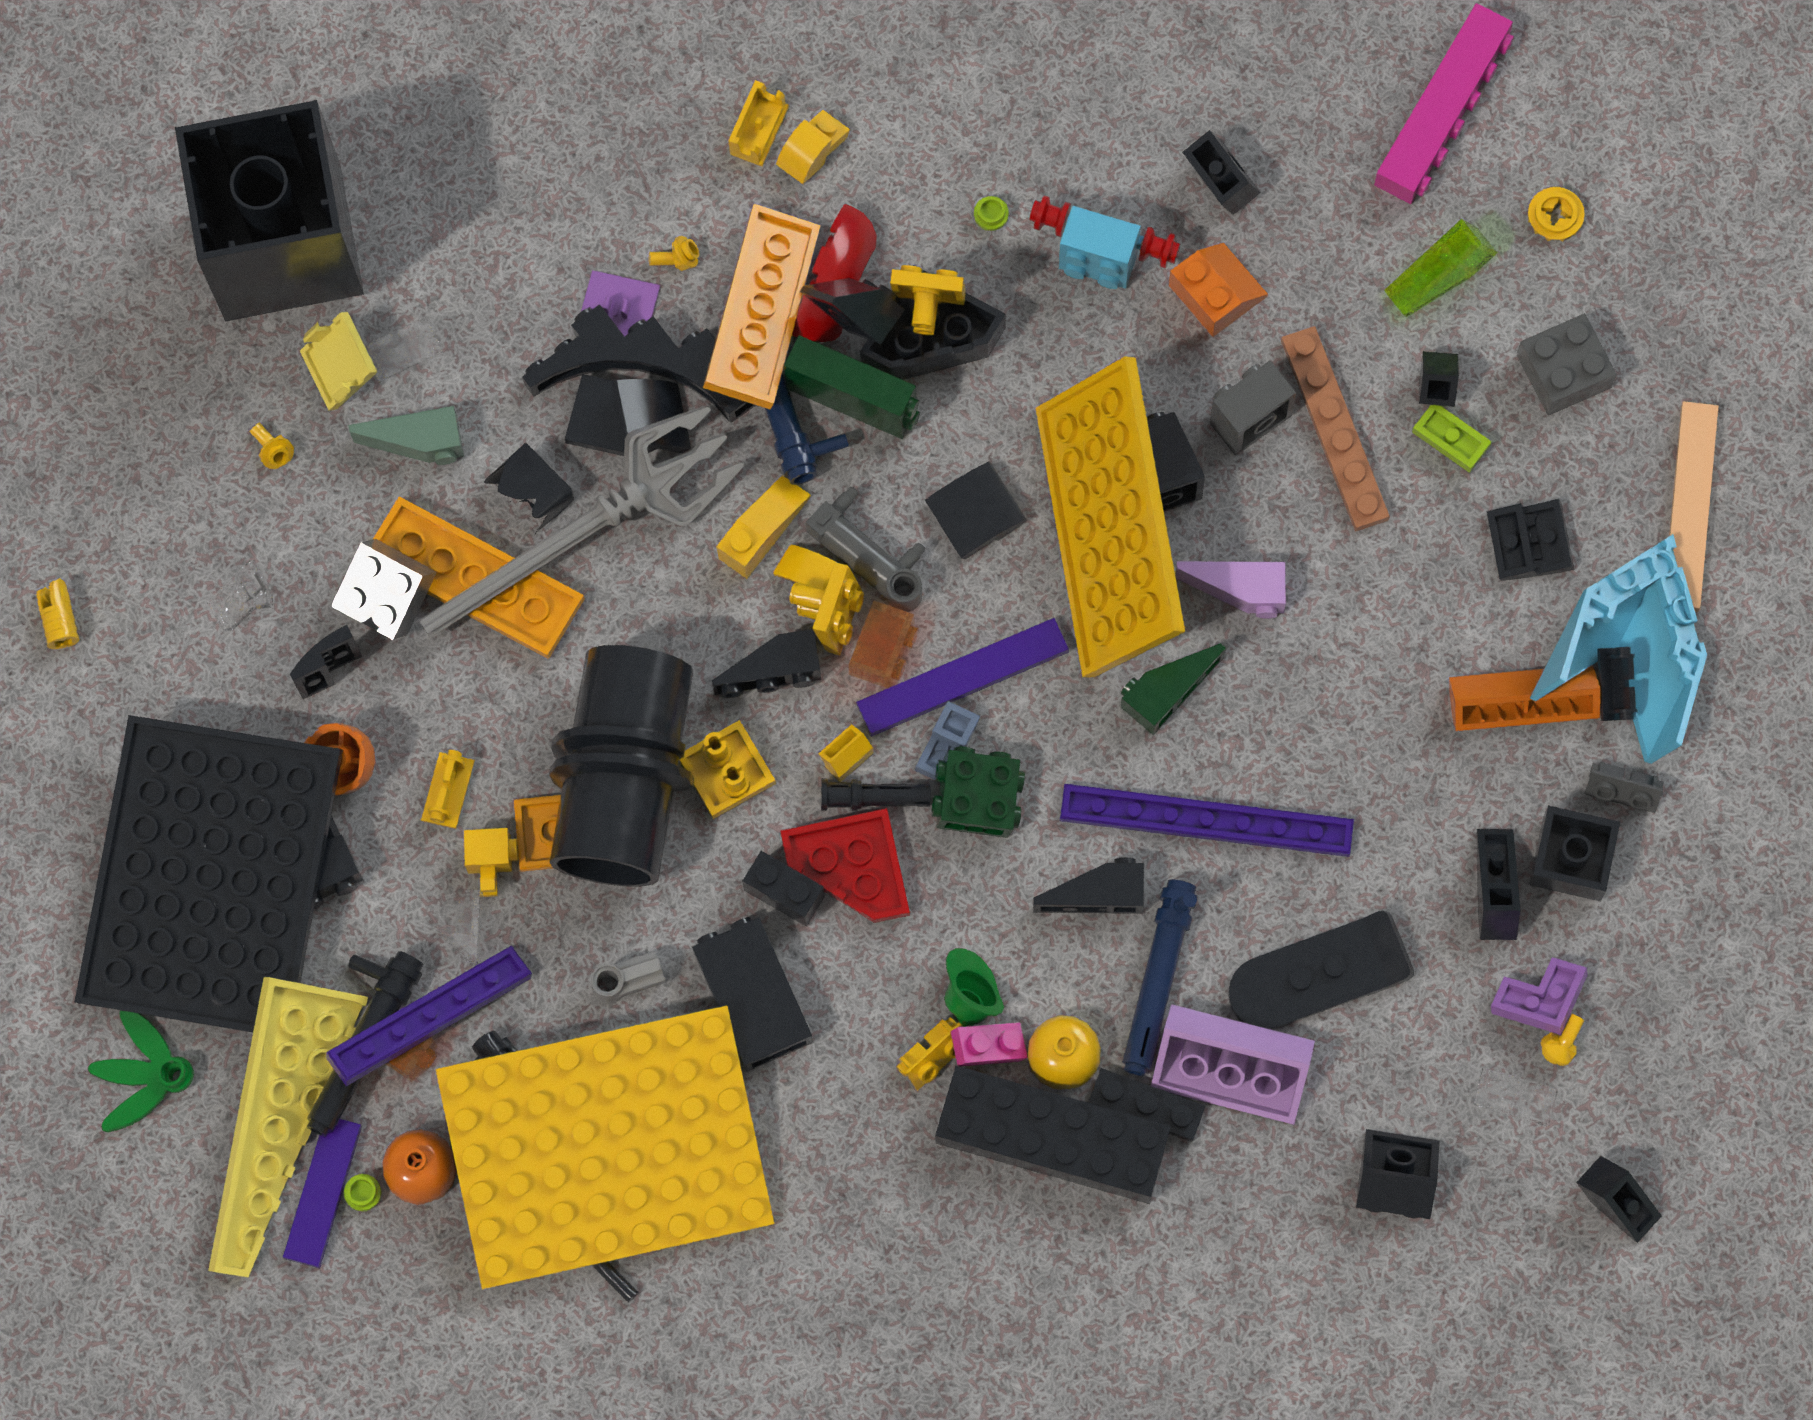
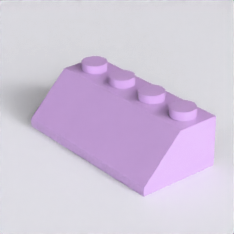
(1232, 1064)

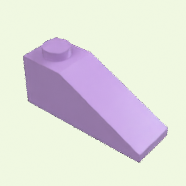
(1245, 585)

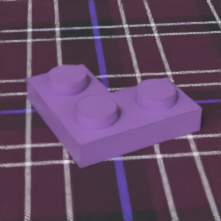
(1545, 1005)

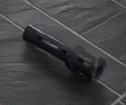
(856, 794)

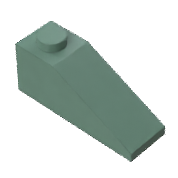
(419, 435)

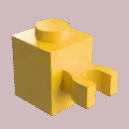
(488, 853)

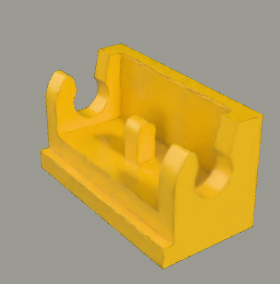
(757, 124)

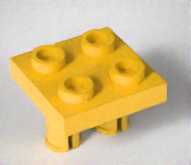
(928, 292)
(830, 607)
(727, 769)

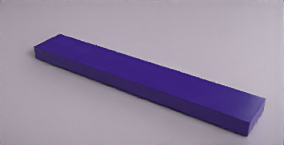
(962, 677)
(428, 1015)

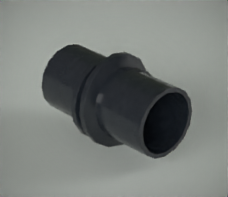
(620, 766)

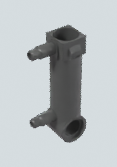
(864, 555)

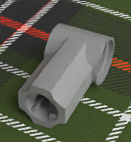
(631, 976)

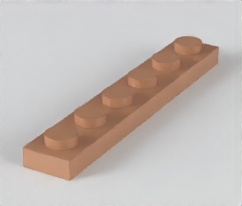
(1335, 428)

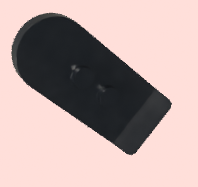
(1320, 973)

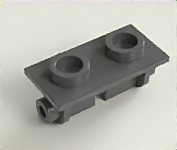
(1639, 792)

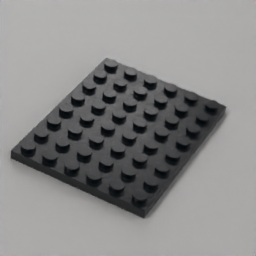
(206, 872)

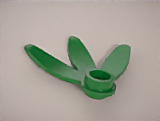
(156, 1074)

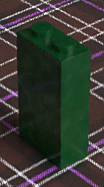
(851, 387)

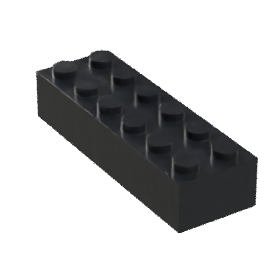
(1052, 1134)

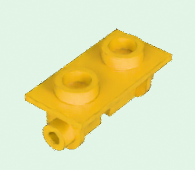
(448, 789)
(923, 1064)

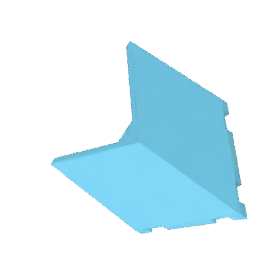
(1652, 613)

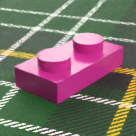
(988, 1044)

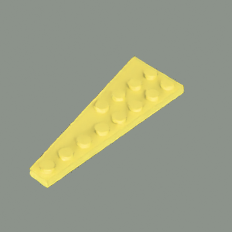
(279, 1090)

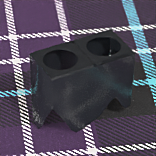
(530, 477)

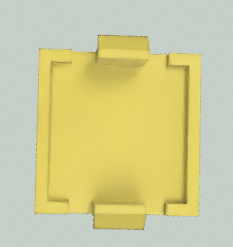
(337, 360)

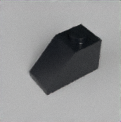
(1619, 1198)

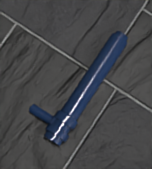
(793, 444)
(1172, 922)

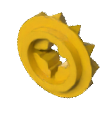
(1546, 201)

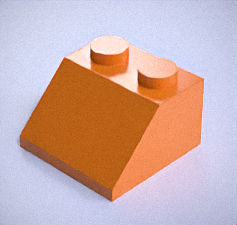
(1215, 287)

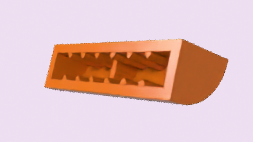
(1505, 700)

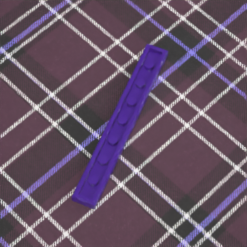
(1207, 820)

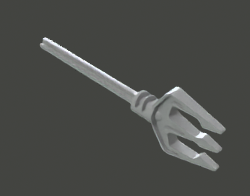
(644, 488)

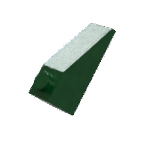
(1165, 688)

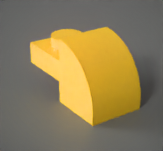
(810, 145)

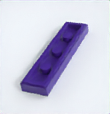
(322, 1194)

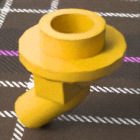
(683, 255)
(275, 451)
(1560, 1048)

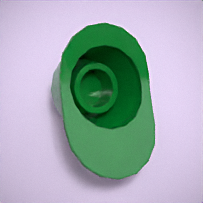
(972, 988)

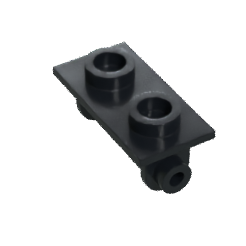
(1615, 671)

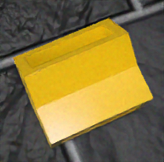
(846, 753)

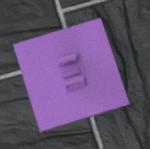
(621, 298)

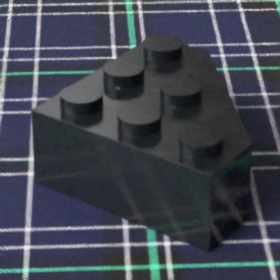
(959, 337)

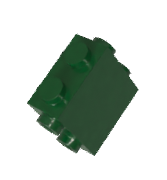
(978, 792)

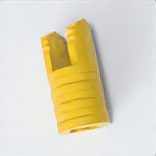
(57, 615)

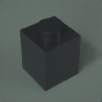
(1438, 378)

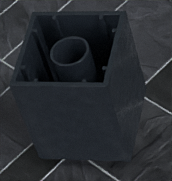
(269, 210)

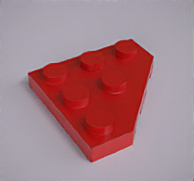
(853, 862)

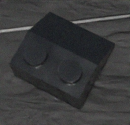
(857, 306)
(1398, 1174)

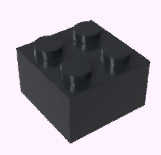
(1574, 853)

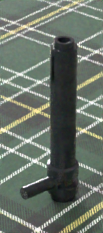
(391, 993)

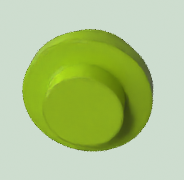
(991, 213)
(362, 1192)

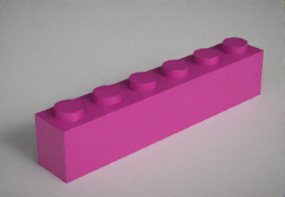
(1444, 103)

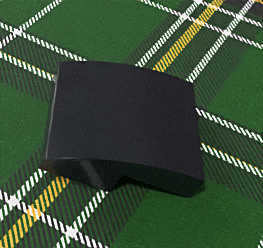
(648, 402)
(975, 510)
(1530, 540)
(314, 668)

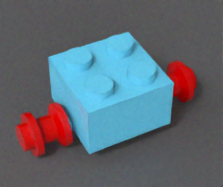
(1100, 244)

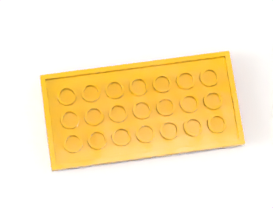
(1109, 518)

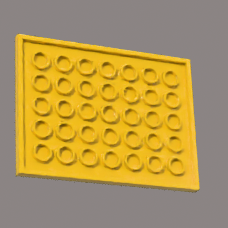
(604, 1147)

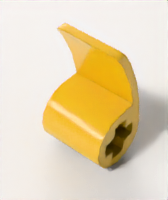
(805, 567)

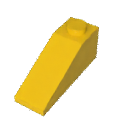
(761, 526)

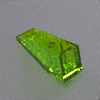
(1441, 268)

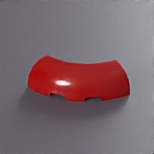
(841, 258)

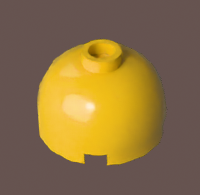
(1064, 1052)

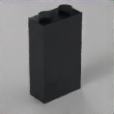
(751, 982)

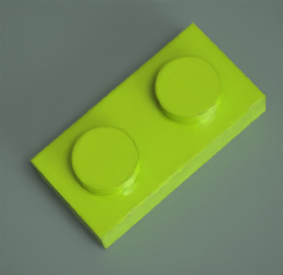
(1451, 437)

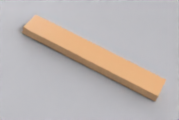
(1693, 491)

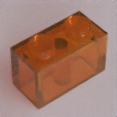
(882, 645)

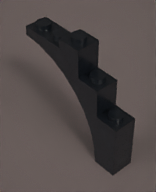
(645, 349)

